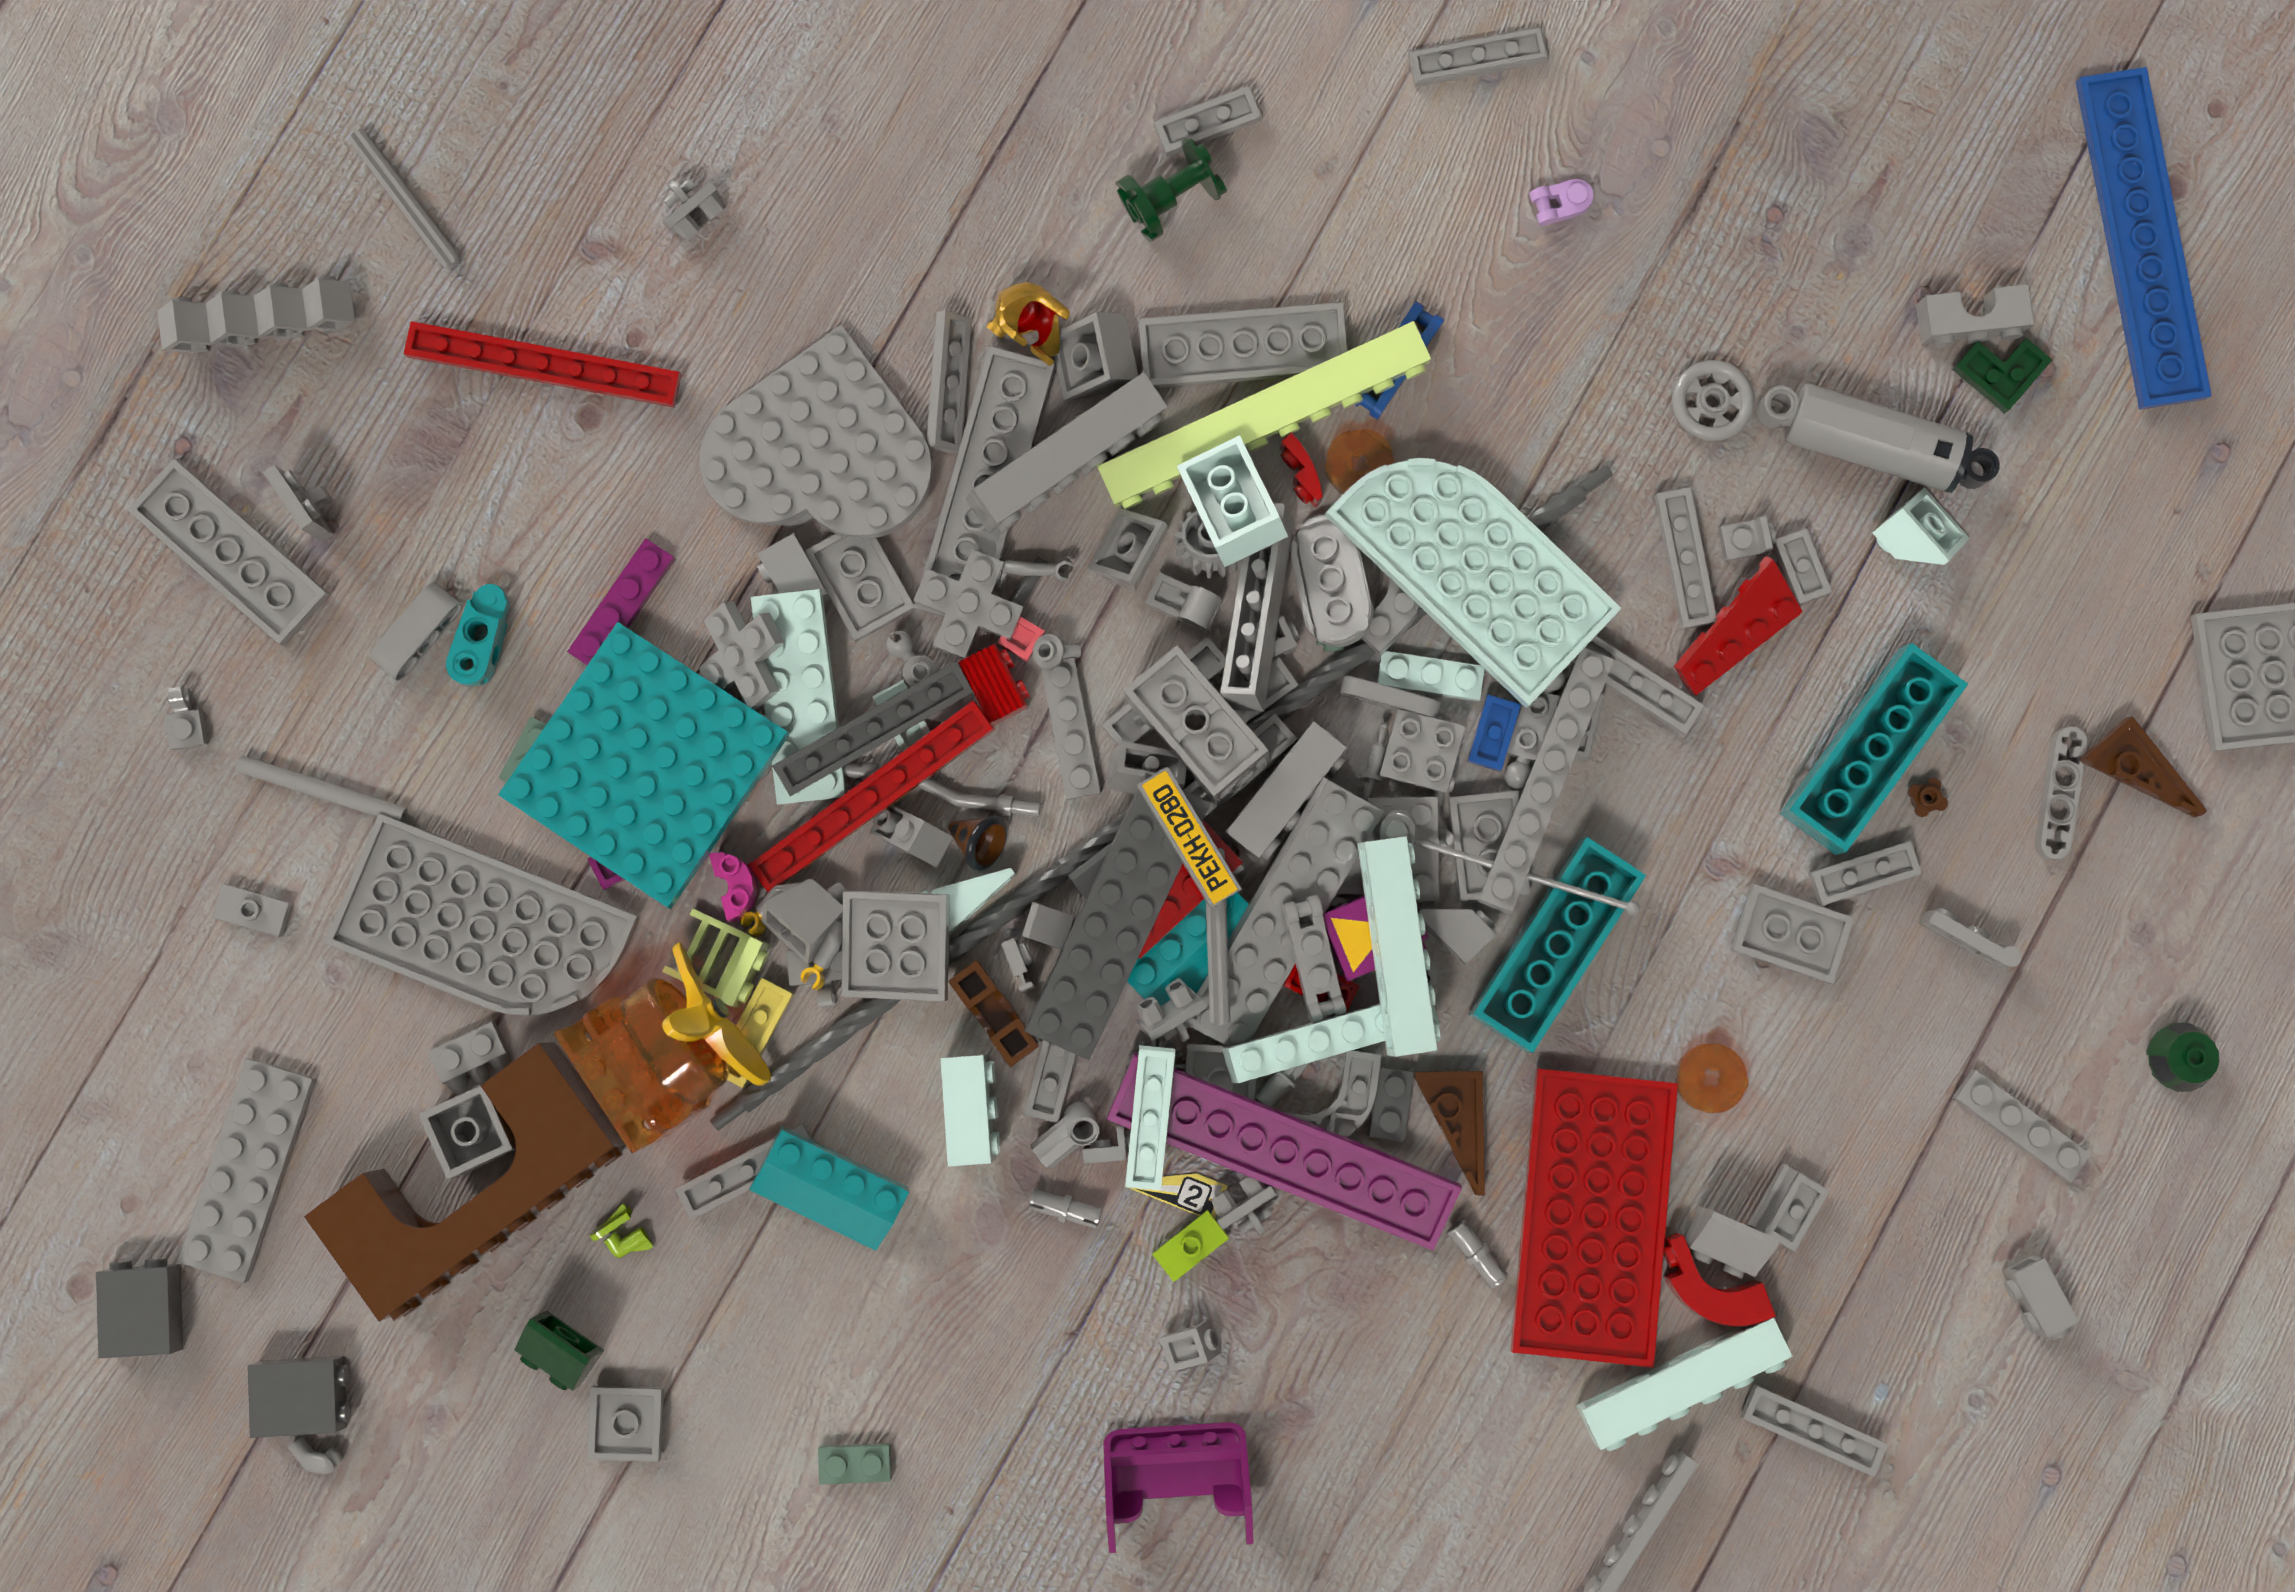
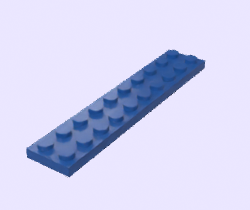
(2143, 238)

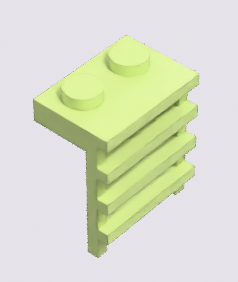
(741, 969)

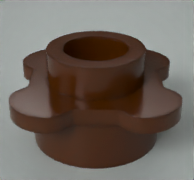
(1918, 801)

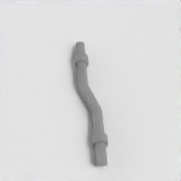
(1004, 804)

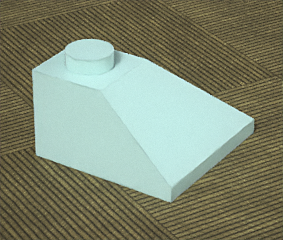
(1921, 532)

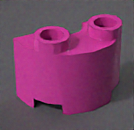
(742, 884)

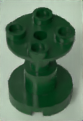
(1159, 195)

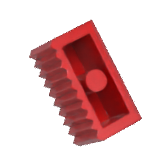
(994, 685)

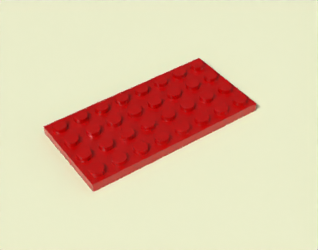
(1594, 1218)

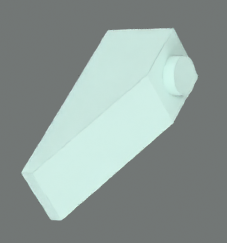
(972, 894)

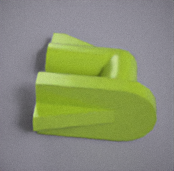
(635, 1241)

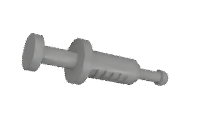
(1374, 763)

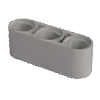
(415, 631)

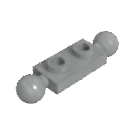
(1530, 733)

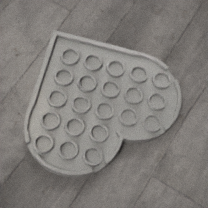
(819, 443)

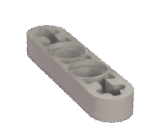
(2067, 795)

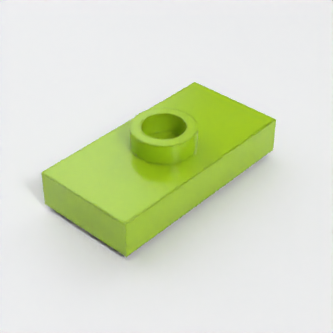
(1190, 1245)

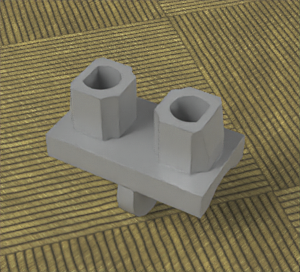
(704, 199)
(1172, 1016)
(1229, 1212)

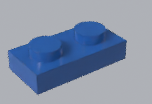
(1493, 733)

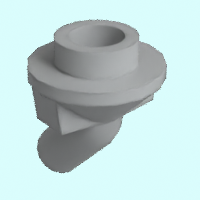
(1050, 651)

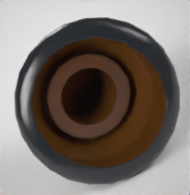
(980, 840)

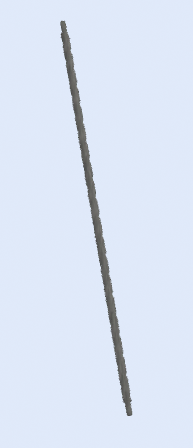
(1059, 871)

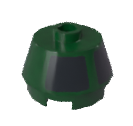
(2182, 1057)

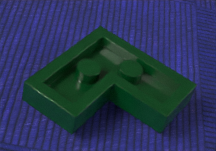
(1998, 380)

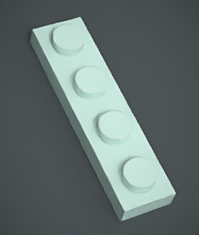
(1150, 1117)

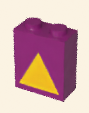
(1351, 939)

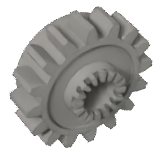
(1196, 549)

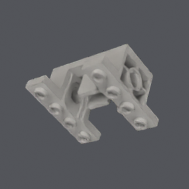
(1222, 753)

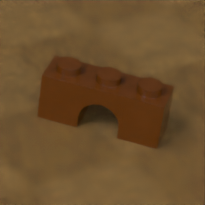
(994, 1013)

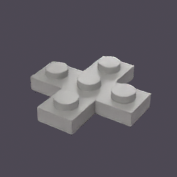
(968, 604)
(742, 653)

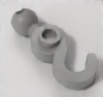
(916, 669)

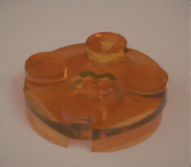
(1355, 444)
(1732, 1078)

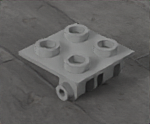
(1422, 751)

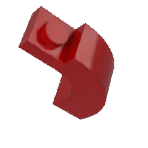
(1732, 1306)

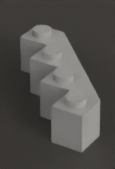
(243, 318)

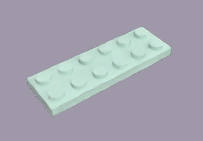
(805, 684)

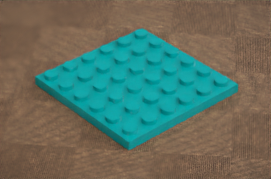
(644, 765)

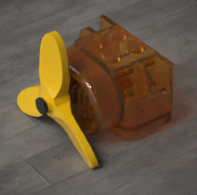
(659, 1055)

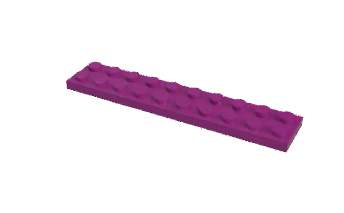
(1299, 1157)

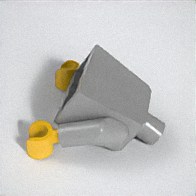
(805, 920)

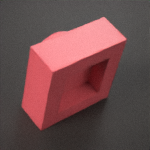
(1022, 640)

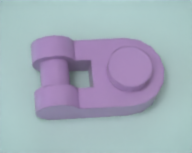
(1572, 197)

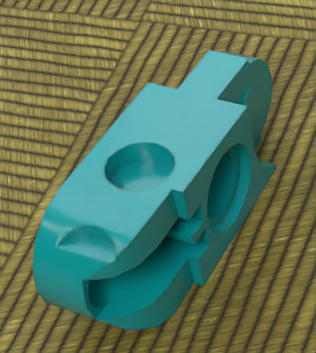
(490, 608)

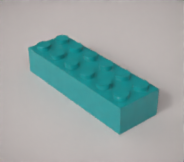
(1873, 748)
(1556, 946)

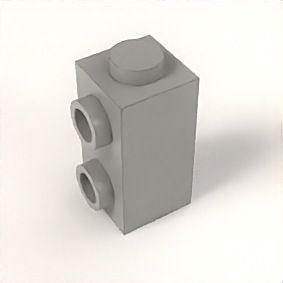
(2040, 1297)

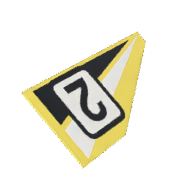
(1187, 1192)

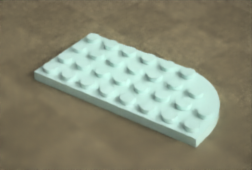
(1476, 569)

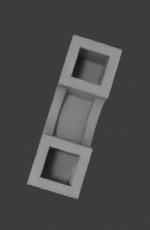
(1945, 320)

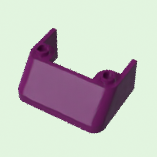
(1176, 1464)

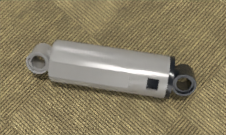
(1878, 438)

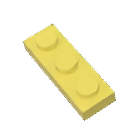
(761, 1019)

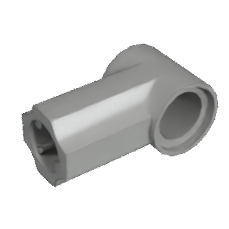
(1065, 1137)

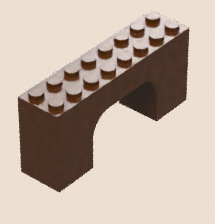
(401, 1257)

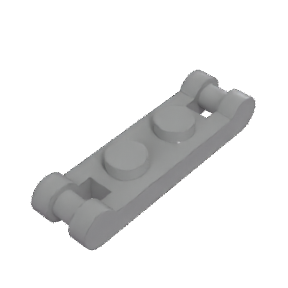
(1313, 958)

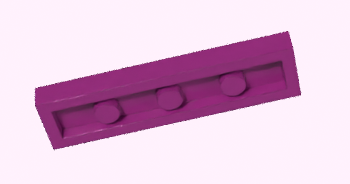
(623, 599)

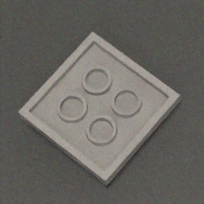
(895, 945)

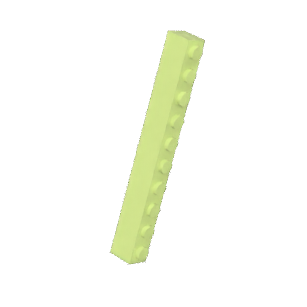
(1269, 412)

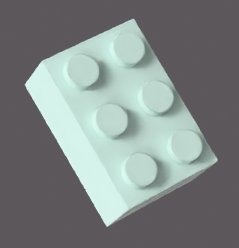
(1232, 501)
(969, 1110)

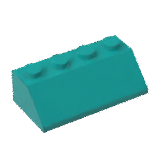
(1181, 953)
(829, 1188)

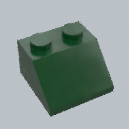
(557, 1350)

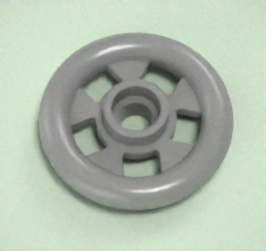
(1721, 373)

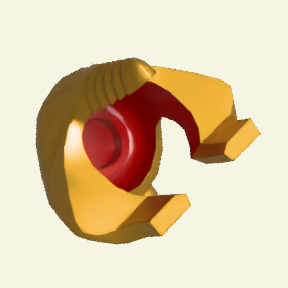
(1028, 309)

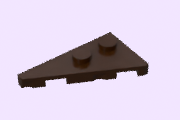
(2137, 762)
(1458, 1109)

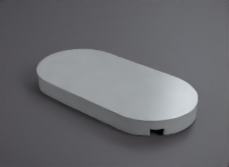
(1331, 583)

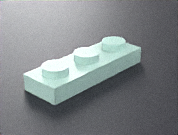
(1431, 676)

